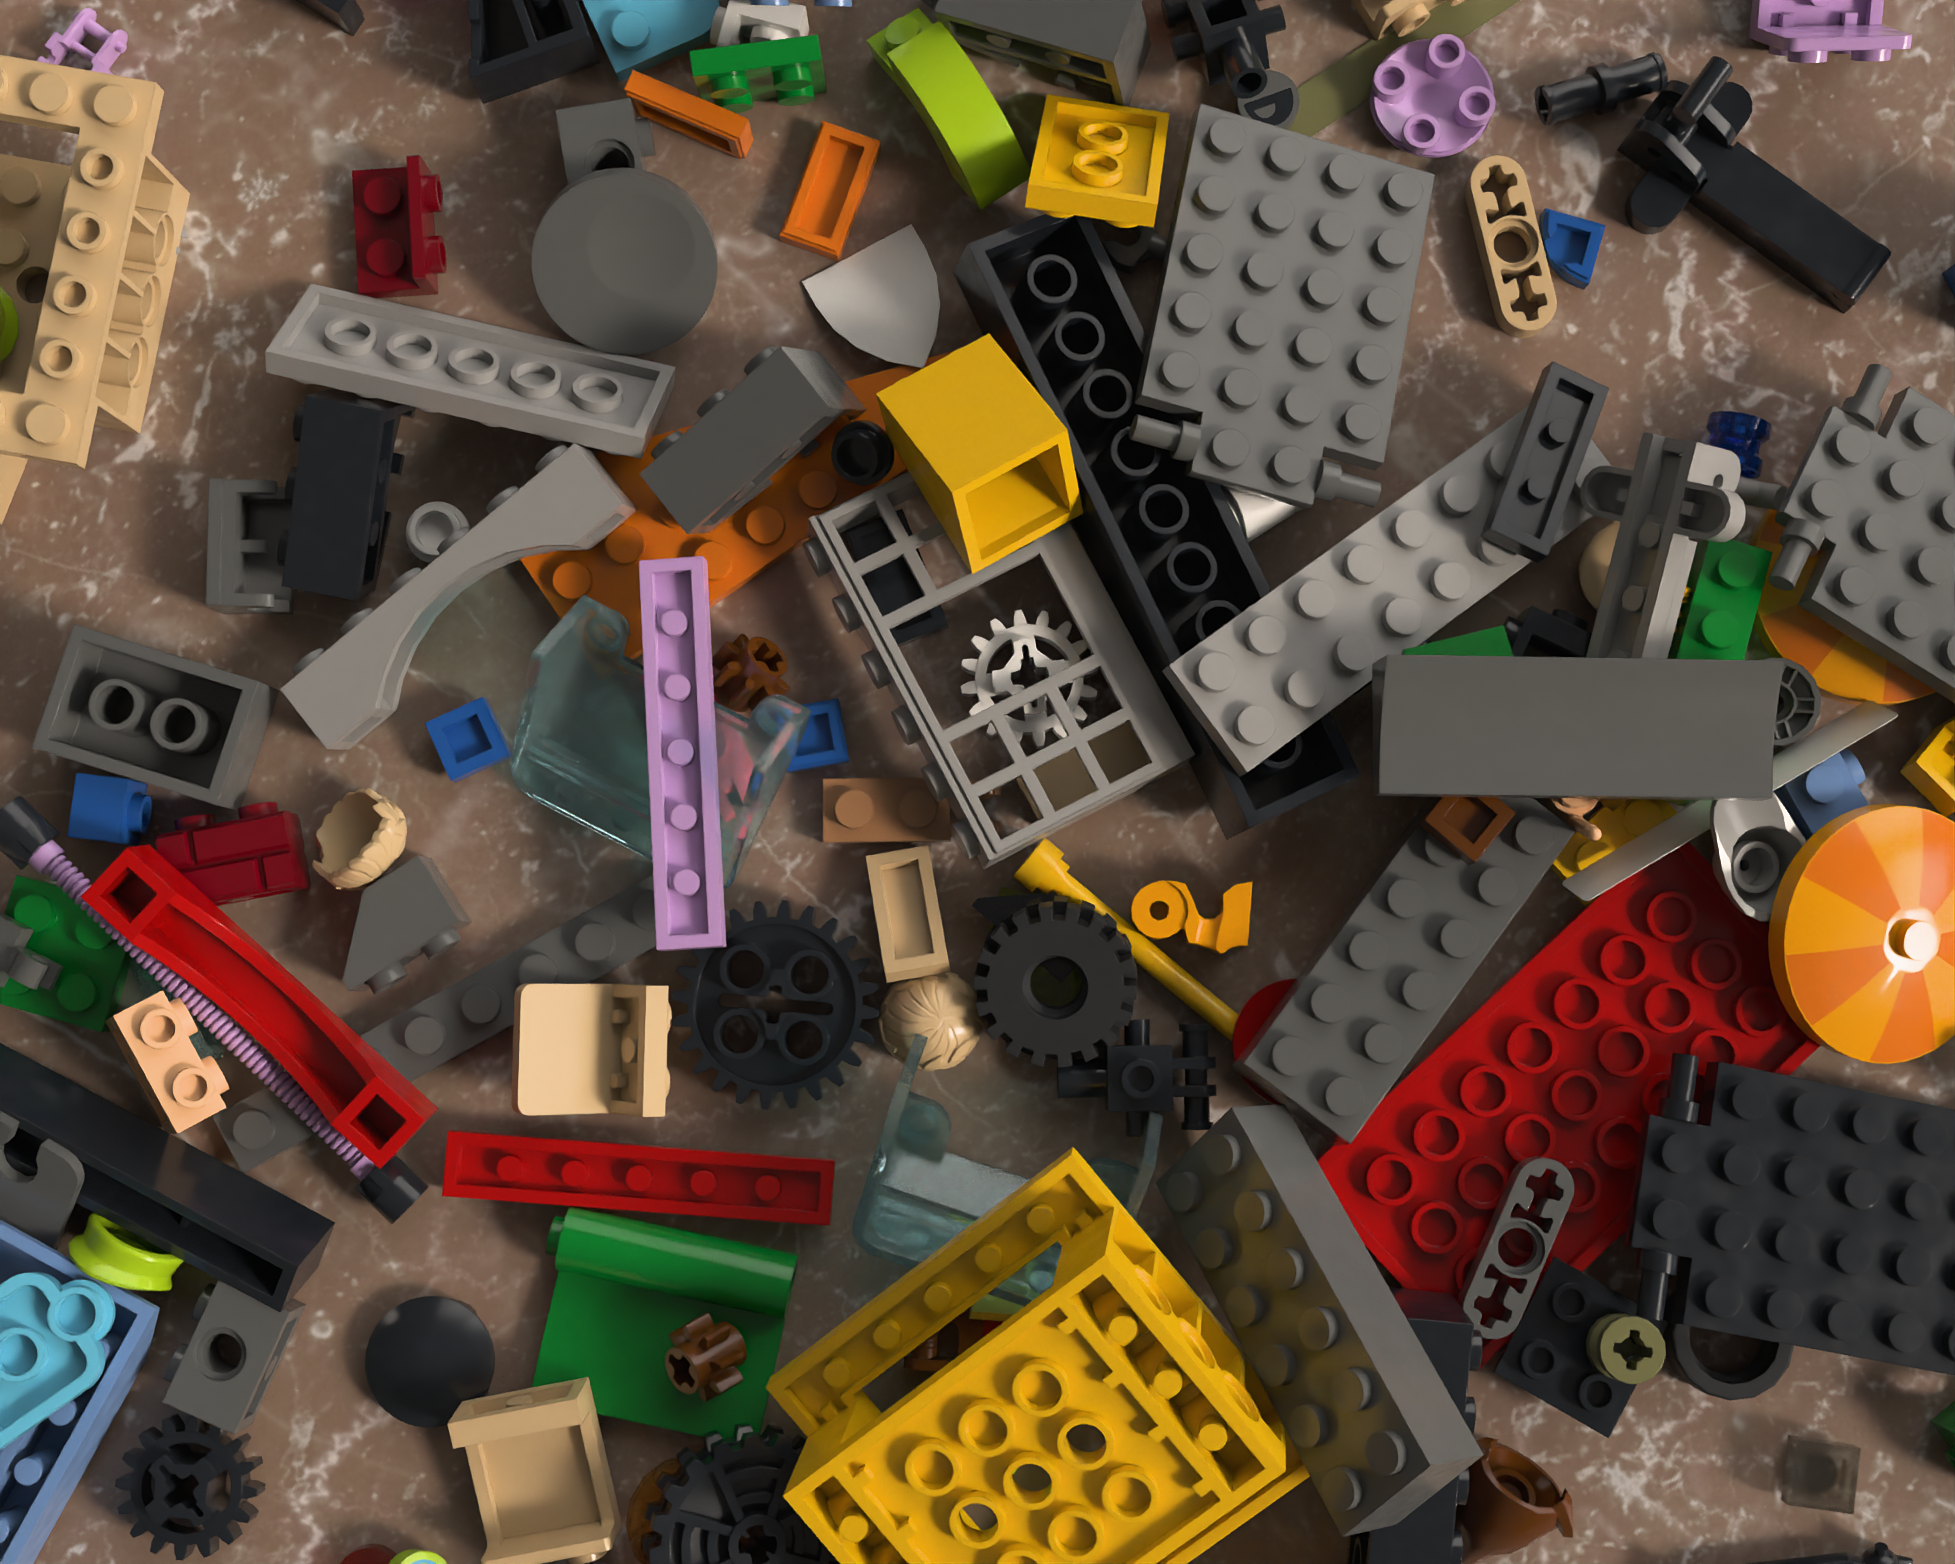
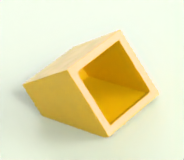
(983, 451)

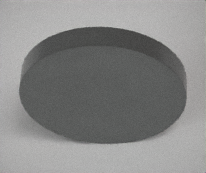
(624, 261)

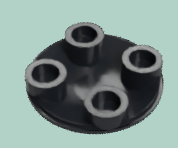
(429, 1360)

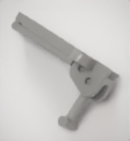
(1671, 495)

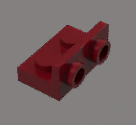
(397, 230)

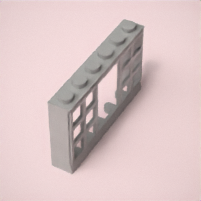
(1095, 618)

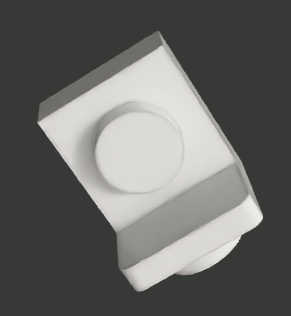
(757, 23)

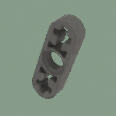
(1552, 1209)

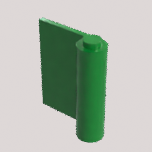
(634, 1284)

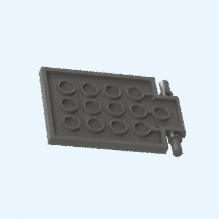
(1282, 310)
(1883, 526)

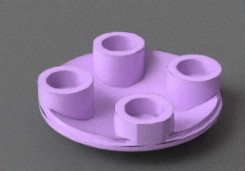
(1432, 97)

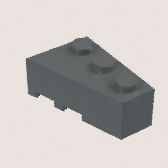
(1078, 38)
(748, 436)

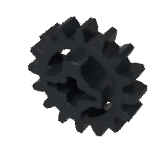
(208, 1504)

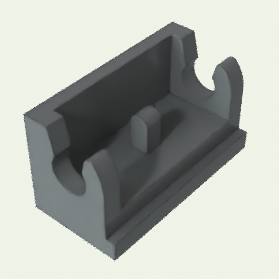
(242, 547)

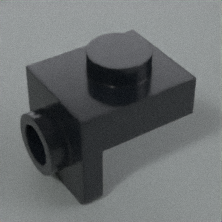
(1552, 634)

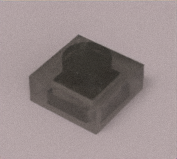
(1820, 1474)

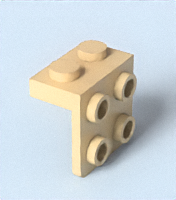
(590, 1049)

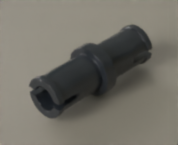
(1601, 88)

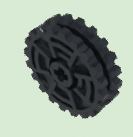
(723, 1494)

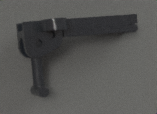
(1690, 158)

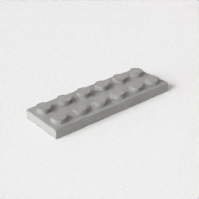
(472, 370)

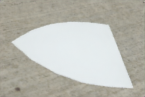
(883, 298)

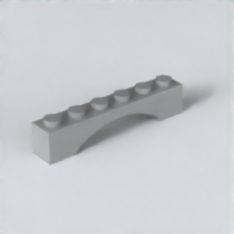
(361, 675)

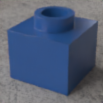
(109, 809)

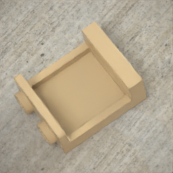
(539, 1474)

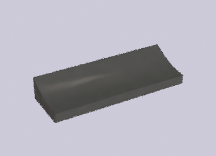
(1574, 727)

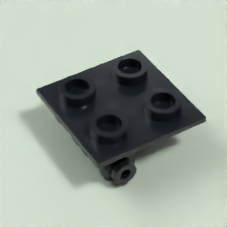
(1550, 1348)

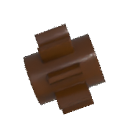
(748, 672)
(705, 1357)

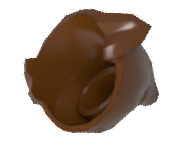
(1504, 1517)

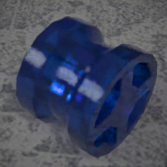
(1741, 435)

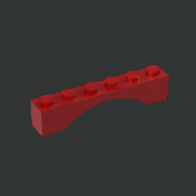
(199, 942)

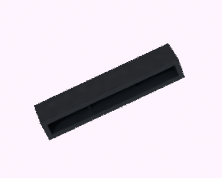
(164, 1186)

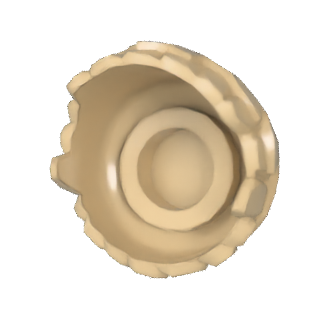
(360, 840)
(934, 1007)

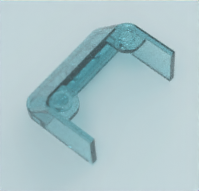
(927, 1196)

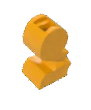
(1168, 907)

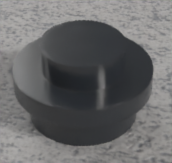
(862, 453)

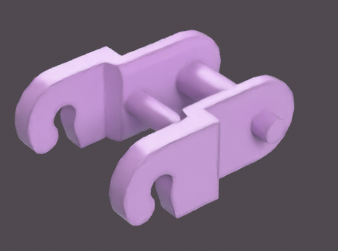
(82, 25)

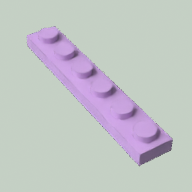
(682, 754)

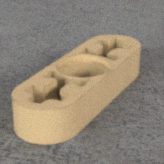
(1536, 286)

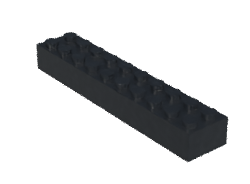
(1152, 532)

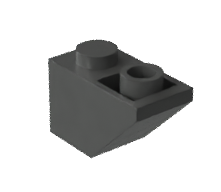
(400, 920)

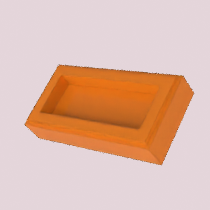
(689, 115)
(830, 191)

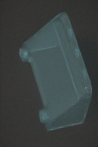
(586, 740)

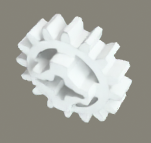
(999, 683)

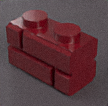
(239, 857)

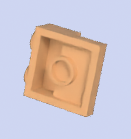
(165, 1063)

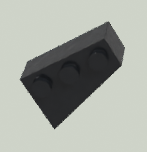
(525, 44)
(340, 493)

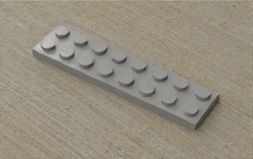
(1357, 602)

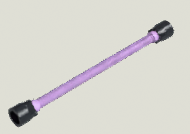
(30, 840)

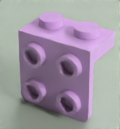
(1813, 27)

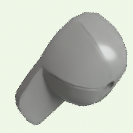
(1765, 842)

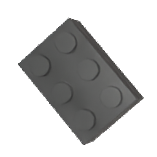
(155, 717)

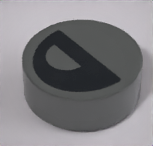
(1275, 104)

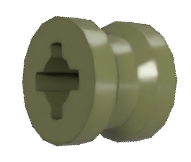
(1610, 1345)

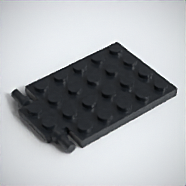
(1799, 1215)

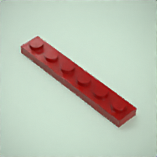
(639, 1177)

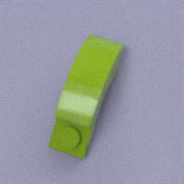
(953, 105)

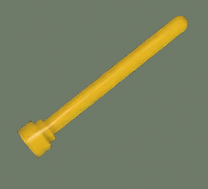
(1048, 873)

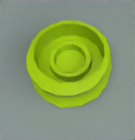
(121, 1257)

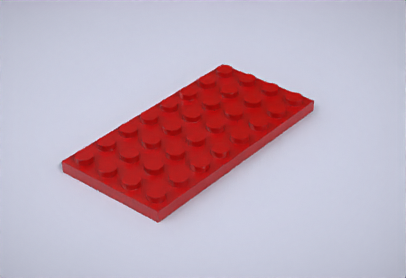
(1563, 1073)

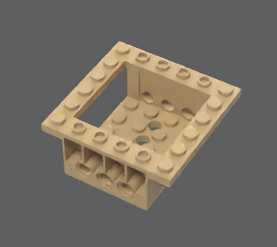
(109, 251)

